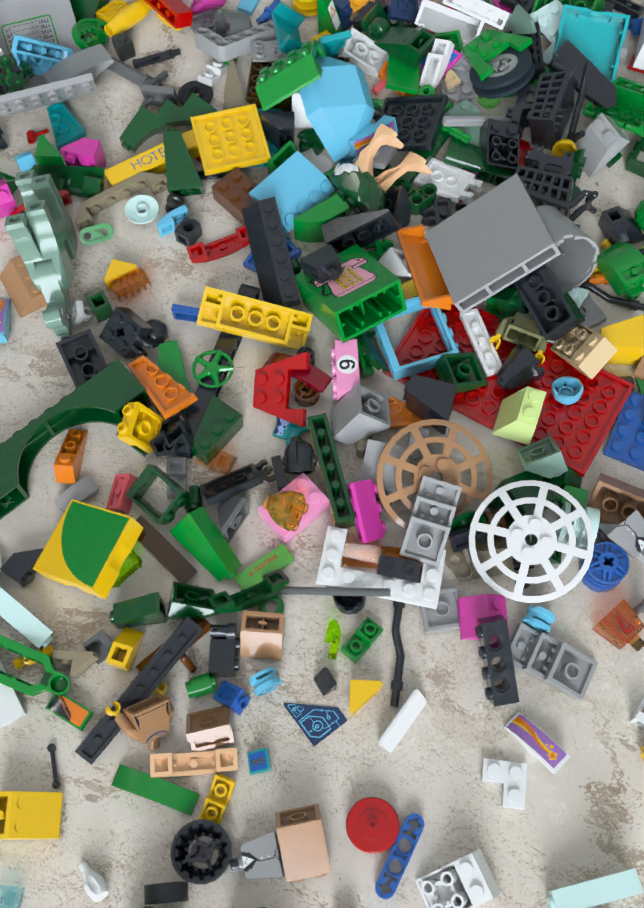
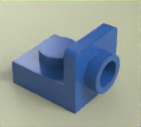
(232, 697)

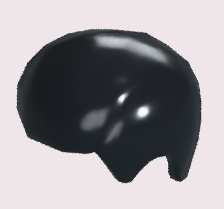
(158, 333)
(349, 604)

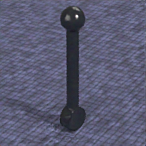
(52, 748)

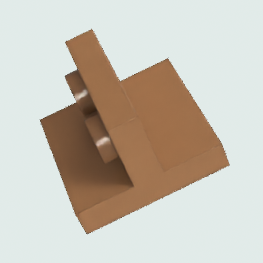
(209, 728)

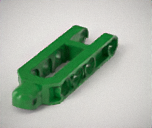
(51, 681)

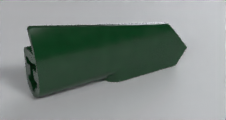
(472, 159)
(77, 180)

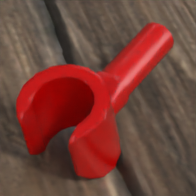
(31, 135)

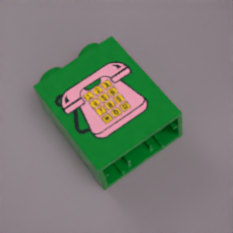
(357, 299)

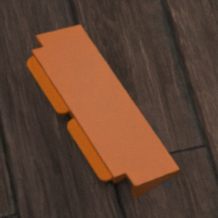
(424, 268)

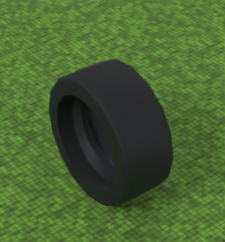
(166, 892)

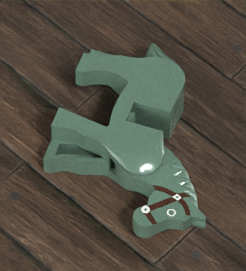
(46, 245)

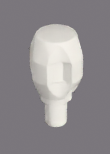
(93, 883)

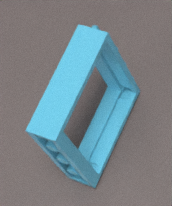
(446, 333)

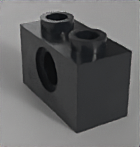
(398, 568)

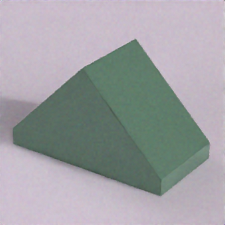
(521, 22)

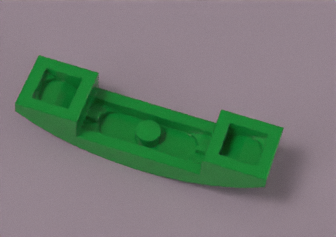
(155, 789)

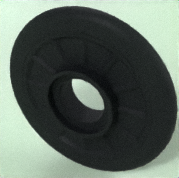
(205, 91)

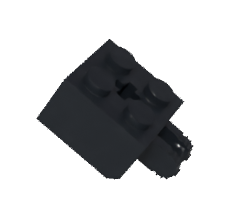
(127, 333)

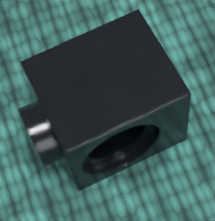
(188, 232)

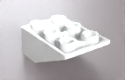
(459, 884)

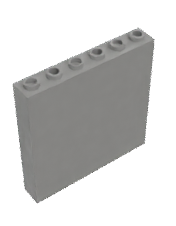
(491, 244)

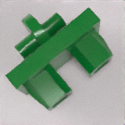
(380, 247)

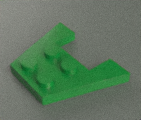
(488, 46)

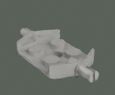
(458, 94)

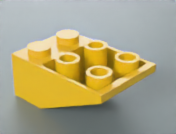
(30, 815)

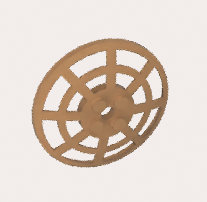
(430, 464)

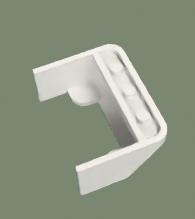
(443, 19)

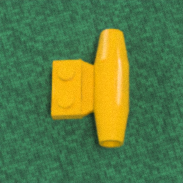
(122, 16)

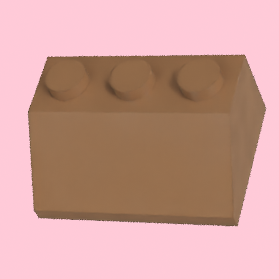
(21, 288)
(616, 499)

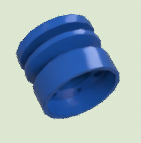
(602, 577)

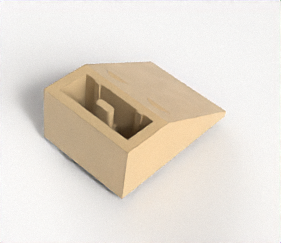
(584, 350)

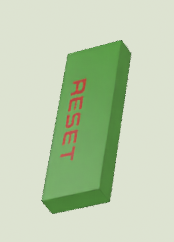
(275, 560)

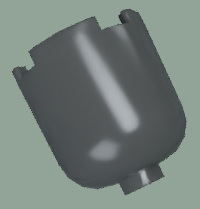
(231, 22)

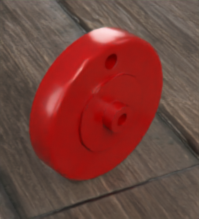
(372, 825)

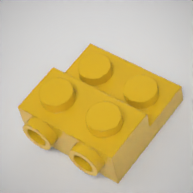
(139, 426)

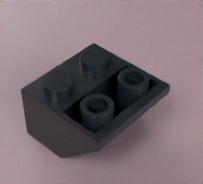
(278, 126)

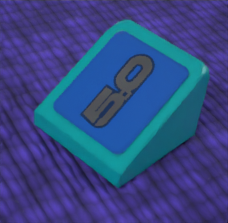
(259, 761)

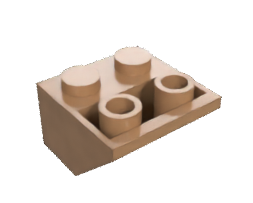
(262, 635)

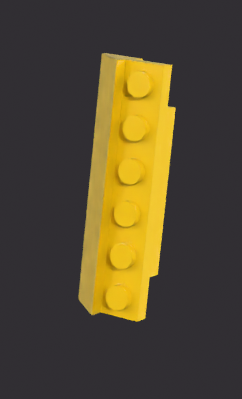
(253, 319)

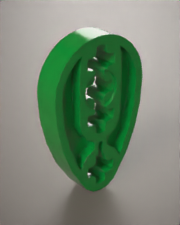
(86, 26)

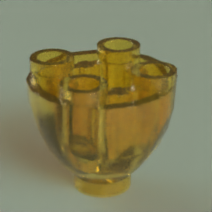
(286, 508)

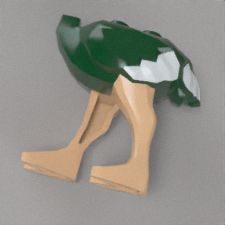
(356, 180)

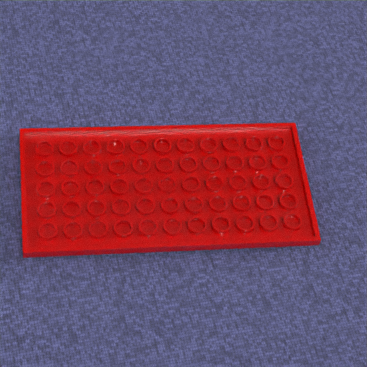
(574, 427)

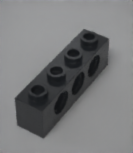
(507, 691)

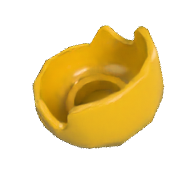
(563, 145)

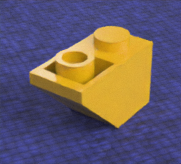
(125, 649)

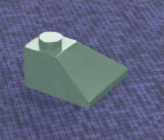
(542, 458)

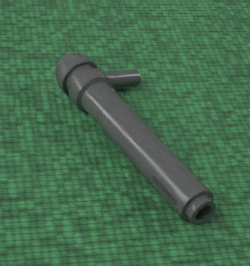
(135, 76)

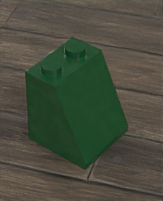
(521, 492)

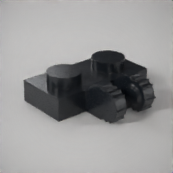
(441, 210)

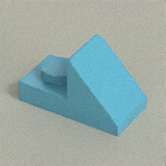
(25, 161)

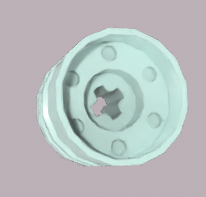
(579, 526)

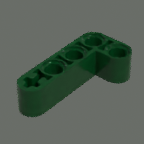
(418, 198)

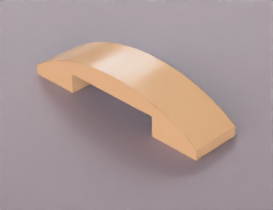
(193, 763)

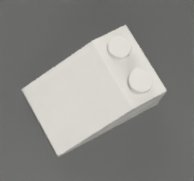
(364, 53)

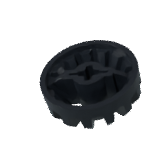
(184, 862)

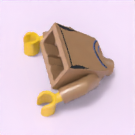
(146, 719)

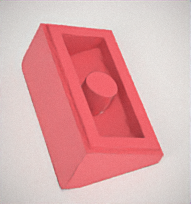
(118, 500)

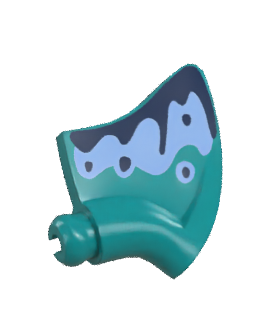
(286, 430)

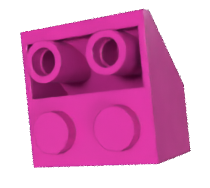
(84, 153)

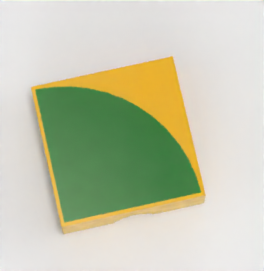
(88, 548)

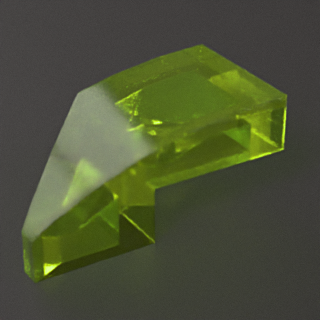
(333, 637)

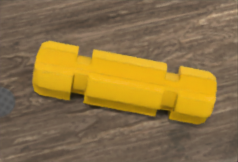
(21, 662)

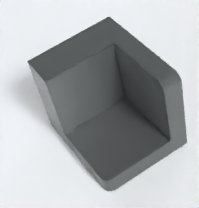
(100, 644)

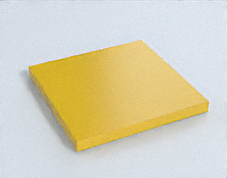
(230, 139)

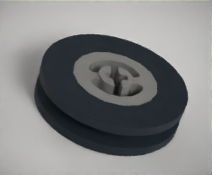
(510, 74)

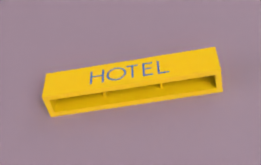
(148, 161)

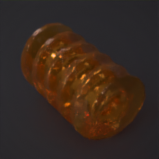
(130, 284)

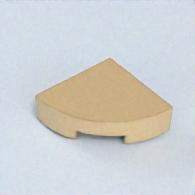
(451, 80)

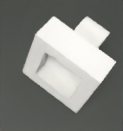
(78, 313)

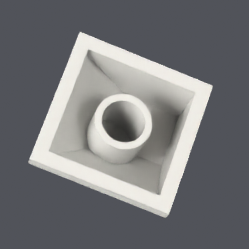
(395, 262)

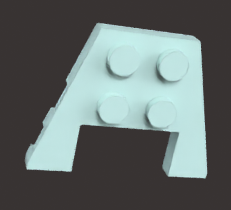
(549, 20)

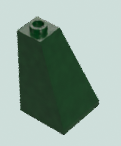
(180, 169)

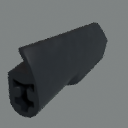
(599, 88)

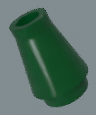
(194, 499)

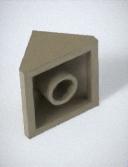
(484, 555)

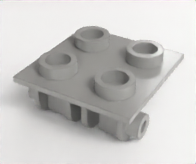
(265, 51)

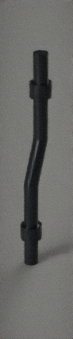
(633, 305)
(396, 683)

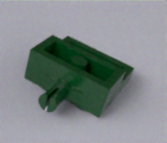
(510, 303)

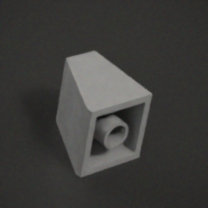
(359, 415)
(370, 462)

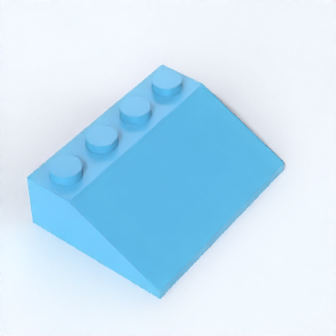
(296, 188)

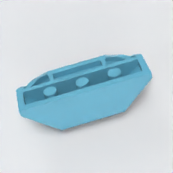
(38, 53)

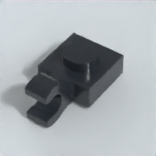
(460, 538)

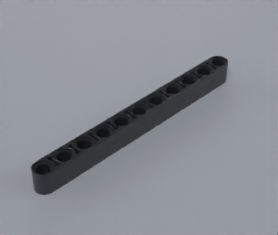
(228, 344)

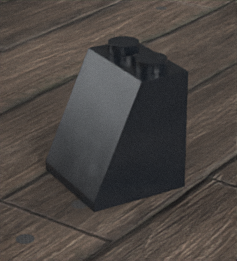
(430, 399)

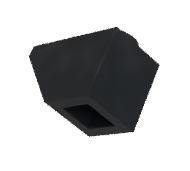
(20, 566)

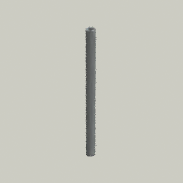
(336, 591)

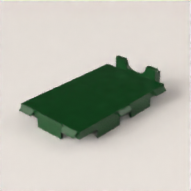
(372, 350)

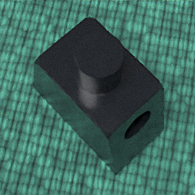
(322, 264)

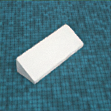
(402, 721)

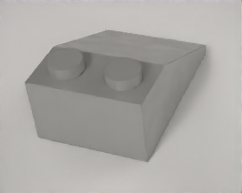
(601, 143)

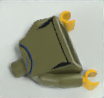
(521, 330)

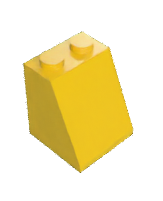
(627, 339)

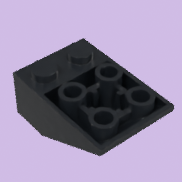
(500, 143)

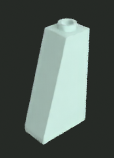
(24, 621)
(596, 890)

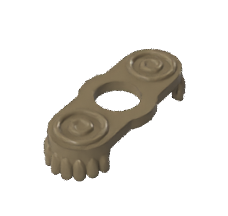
(461, 571)

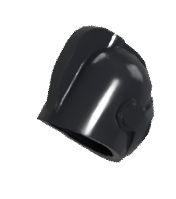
(299, 457)

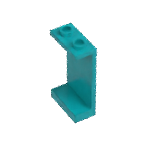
(286, 27)

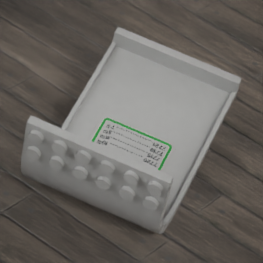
(46, 21)

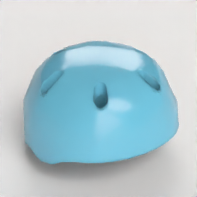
(565, 394)

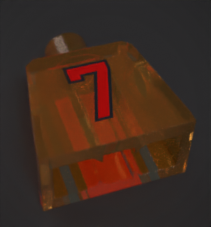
(621, 627)

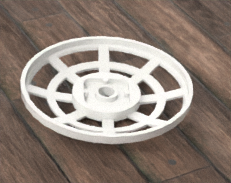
(528, 554)

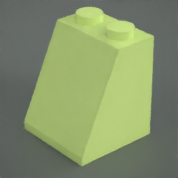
(519, 415)

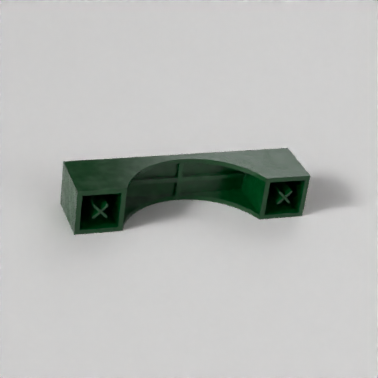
(92, 402)

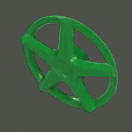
(212, 368)

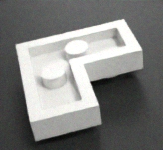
(512, 777)

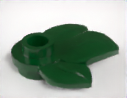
(310, 141)

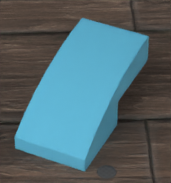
(168, 222)

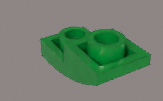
(361, 640)

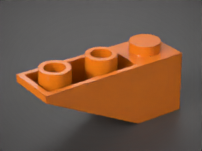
(70, 457)

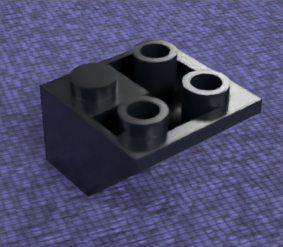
(620, 226)

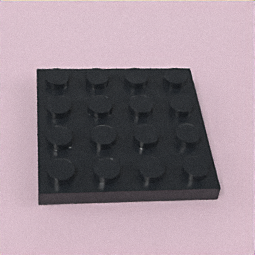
(416, 119)

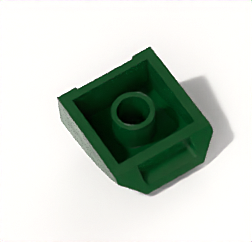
(461, 370)
(190, 602)

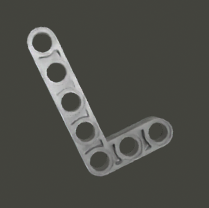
(234, 45)

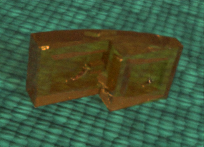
(221, 463)

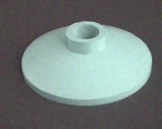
(140, 204)

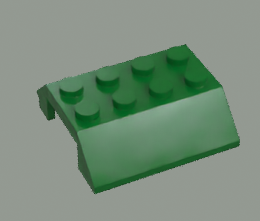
(289, 74)
(629, 108)

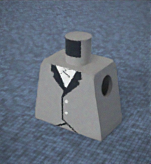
(630, 535)
(259, 858)

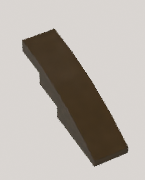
(164, 552)

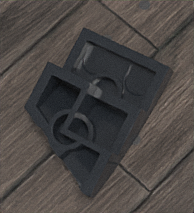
(173, 436)

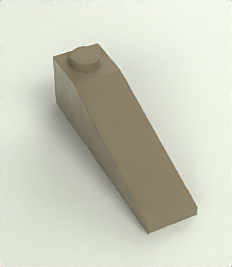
(233, 91)

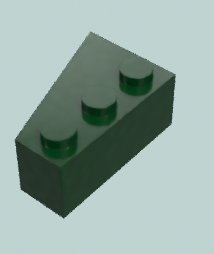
(216, 430)

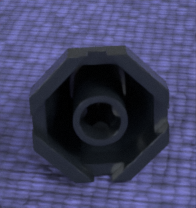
(519, 369)

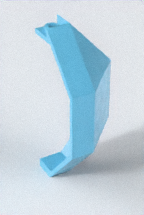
(338, 106)

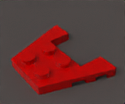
(273, 388)

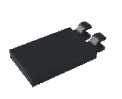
(236, 482)

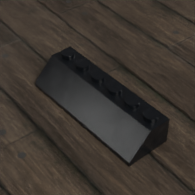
(271, 253)

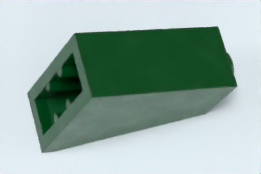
(139, 611)

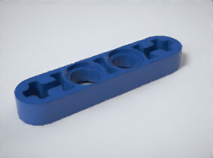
(397, 854)

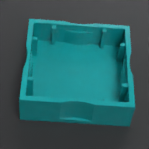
(594, 35)

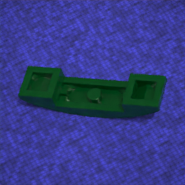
(250, 597)

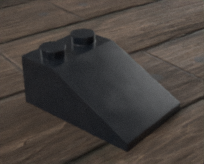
(81, 356)

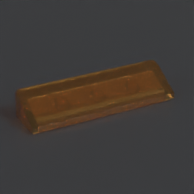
(368, 555)

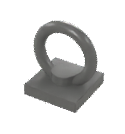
(157, 96)

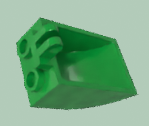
(308, 224)
(623, 269)

